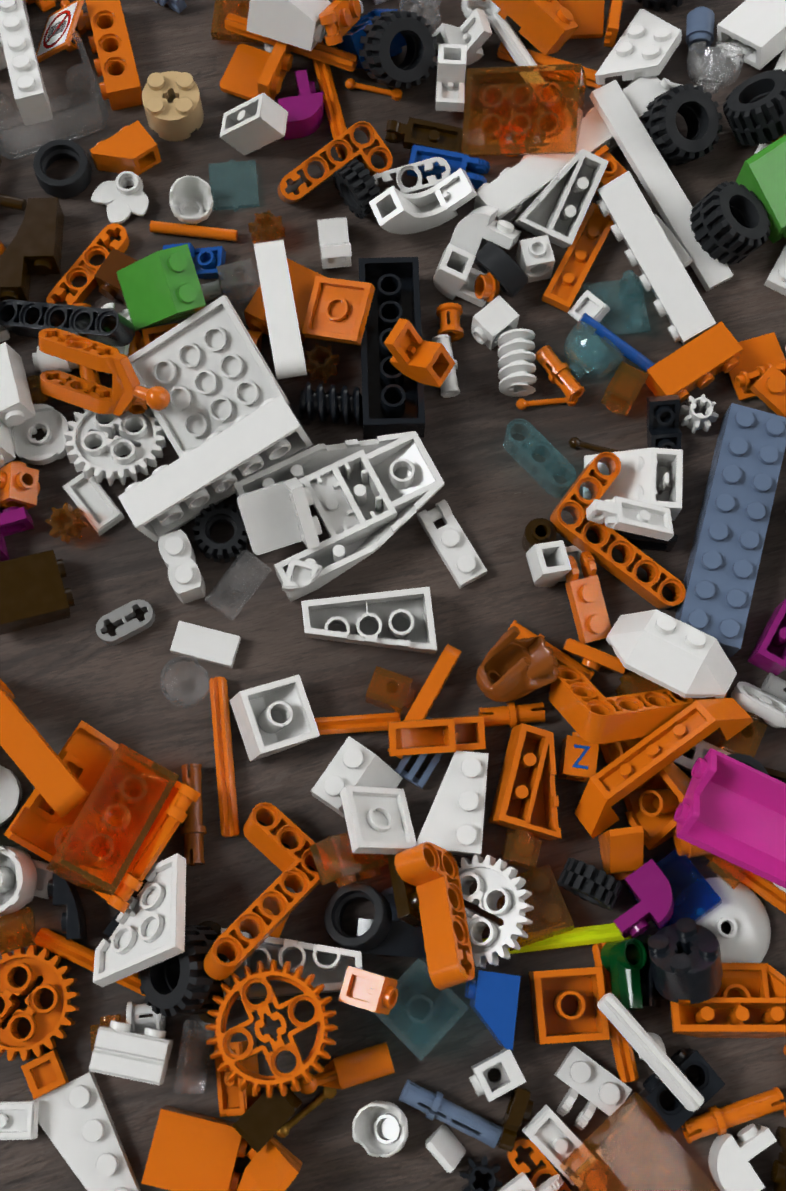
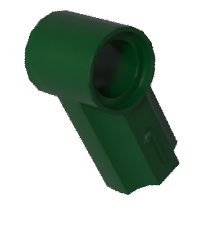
(624, 963)

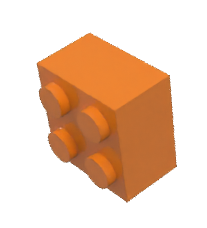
(567, 1005)

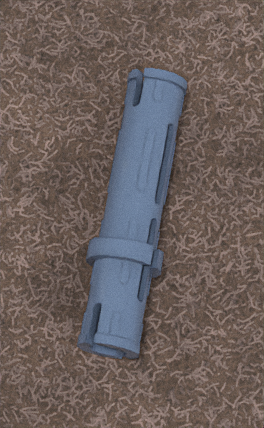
(449, 1113)

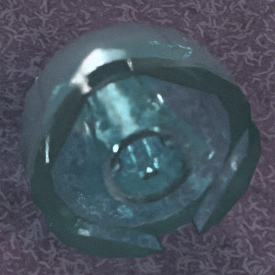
(590, 353)

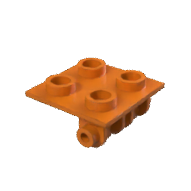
(754, 360)

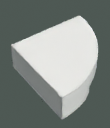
(300, 575)

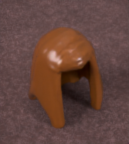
(516, 667)

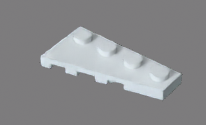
(86, 1136)

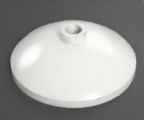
(748, 922)

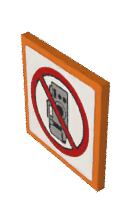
(59, 31)

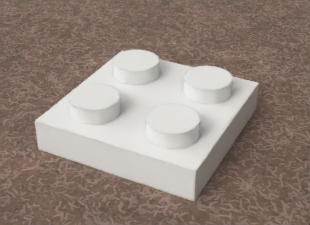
(377, 820)

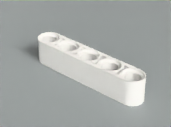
(280, 309)

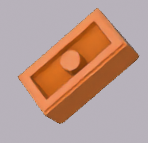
(230, 1099)

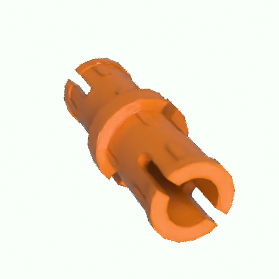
(559, 373)
(513, 714)

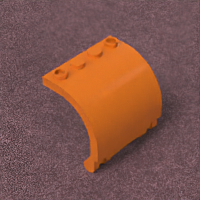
(87, 756)

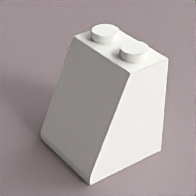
(288, 21)

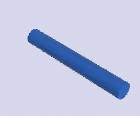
(627, 350)

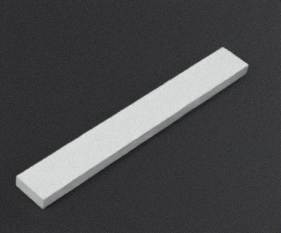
(656, 179)

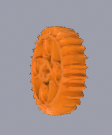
(223, 1037)

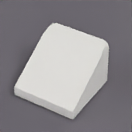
(445, 1148)

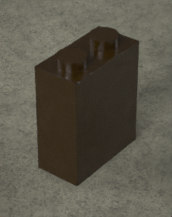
(33, 592)

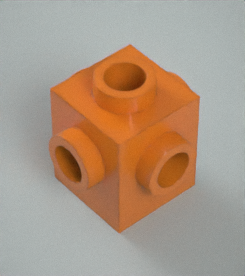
(18, 485)

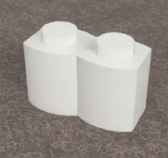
(182, 566)

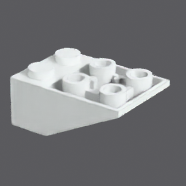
(646, 476)

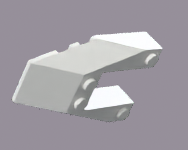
(359, 493)

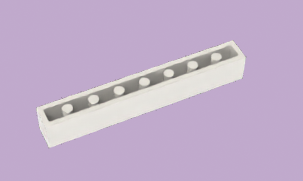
(526, 180)

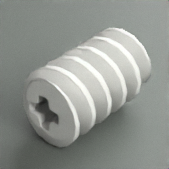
(516, 362)

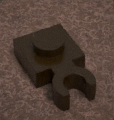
(518, 1109)

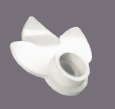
(122, 201)

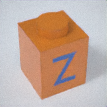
(578, 759)

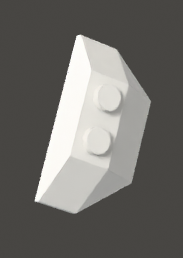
(672, 654)

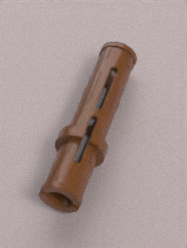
(193, 824)

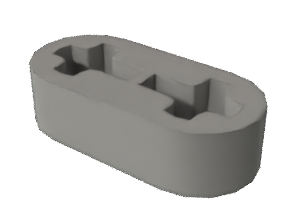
(122, 615)

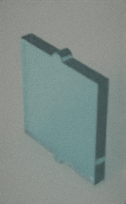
(234, 185)

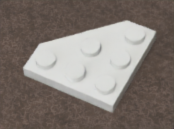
(149, 928)

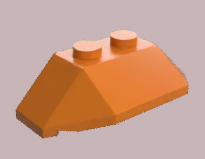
(745, 1007)

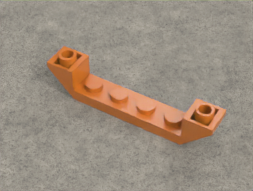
(655, 754)

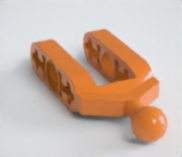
(101, 358)

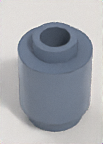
(700, 26)

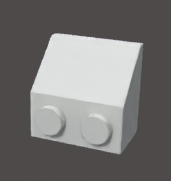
(274, 717)
(353, 767)

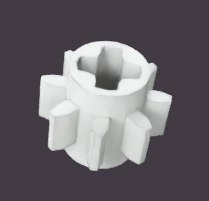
(698, 413)

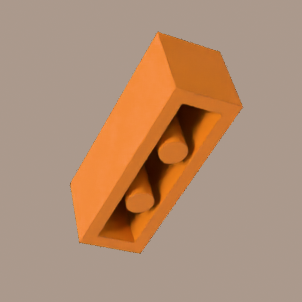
(695, 363)

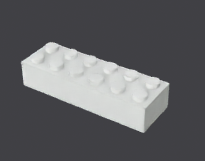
(207, 472)

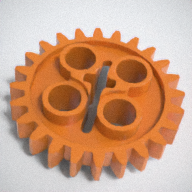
(44, 1022)

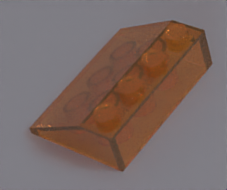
(523, 110)
(634, 1154)

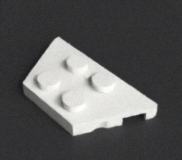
(641, 49)

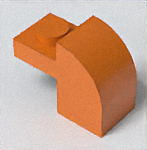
(417, 358)

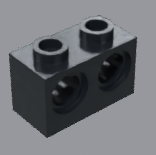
(707, 1084)

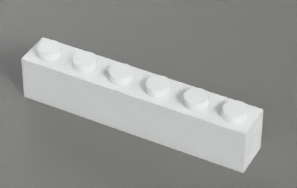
(655, 258)

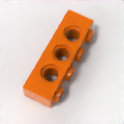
(115, 53)

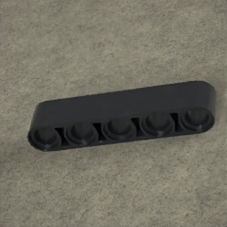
(97, 324)

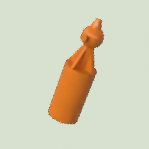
(351, 1069)

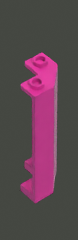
(736, 815)

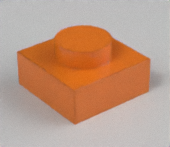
(44, 1074)

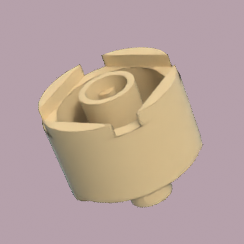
(172, 105)

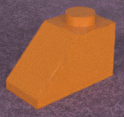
(622, 851)

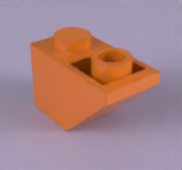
(127, 150)

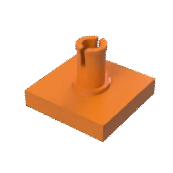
(338, 310)

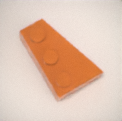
(541, 22)

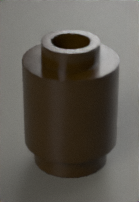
(537, 532)

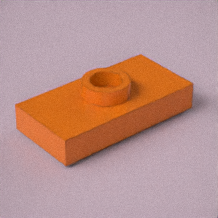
(593, 657)

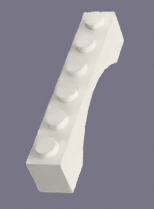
(23, 63)

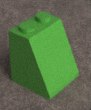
(766, 178)
(161, 288)

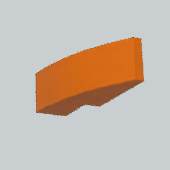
(436, 735)

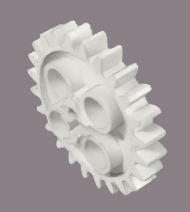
(112, 442)
(493, 882)

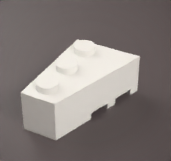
(459, 806)

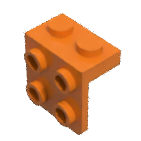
(256, 71)

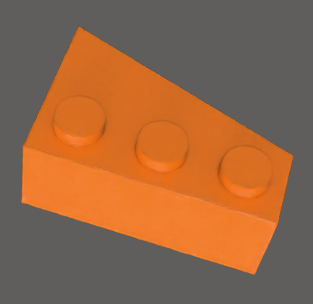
(527, 784)

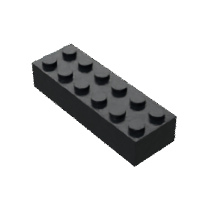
(389, 398)

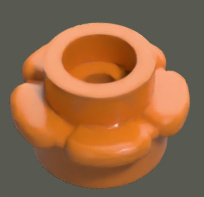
(486, 287)

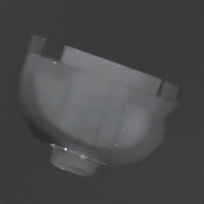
(714, 66)

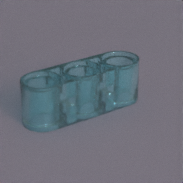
(536, 444)

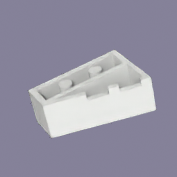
(564, 200)

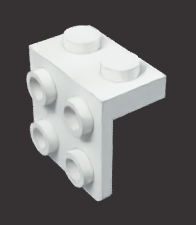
(279, 516)

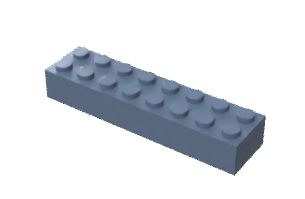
(733, 524)

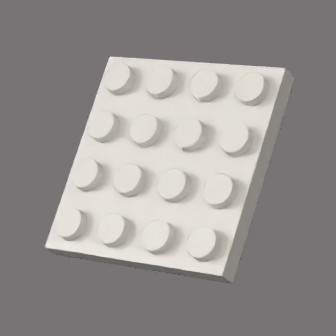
(209, 373)

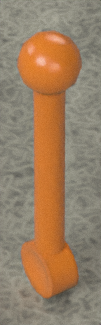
(396, 93)
(521, 403)

